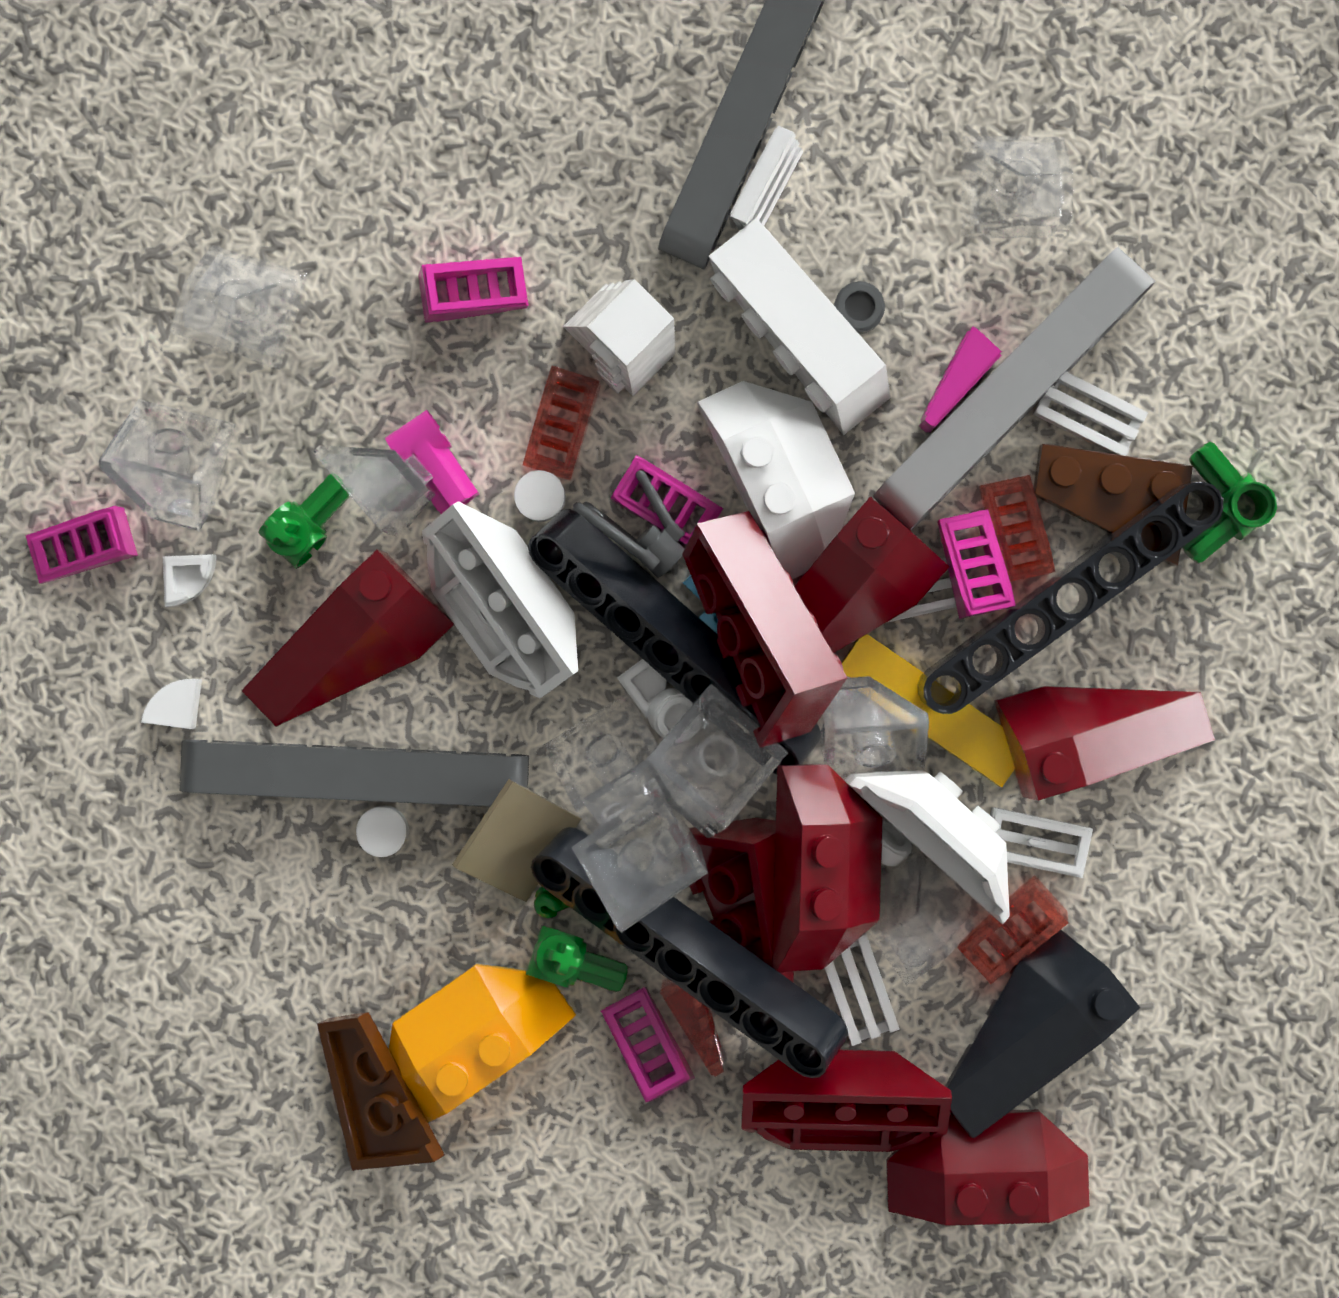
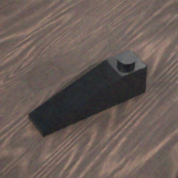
(1044, 1022)

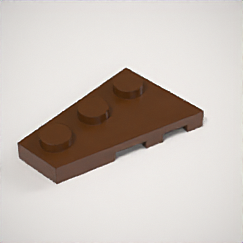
(1107, 487)
(372, 1100)

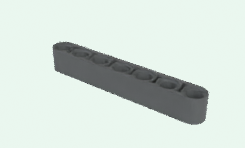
(738, 129)
(348, 772)

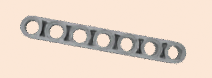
(1013, 388)

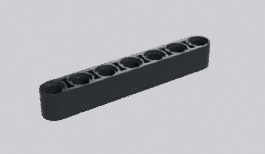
(1093, 593)
(644, 615)
(706, 966)

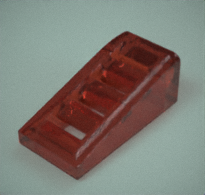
(576, 382)
(1040, 545)
(1041, 931)
(697, 1024)

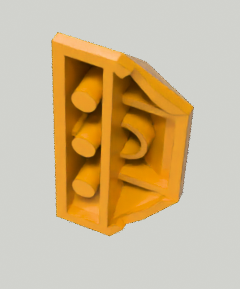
(474, 1034)

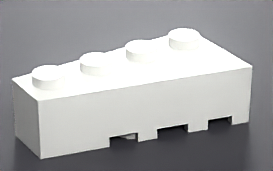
(801, 325)
(625, 334)

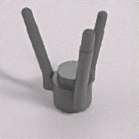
(654, 547)

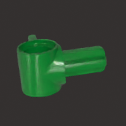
(1220, 473)
(299, 528)
(564, 959)

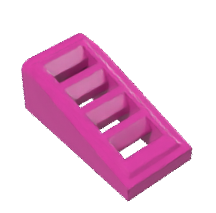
(475, 306)
(969, 363)
(659, 477)
(118, 533)
(961, 585)
(673, 1054)

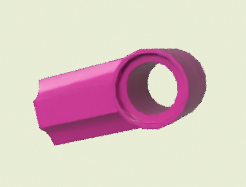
(432, 448)

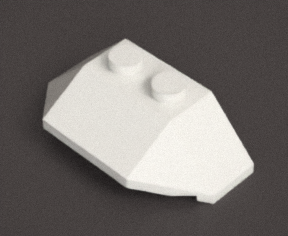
(781, 469)
(501, 600)
(943, 830)

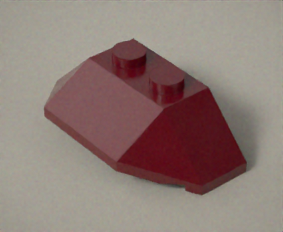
(823, 867)
(857, 1105)
(1005, 1175)

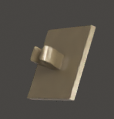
(511, 837)

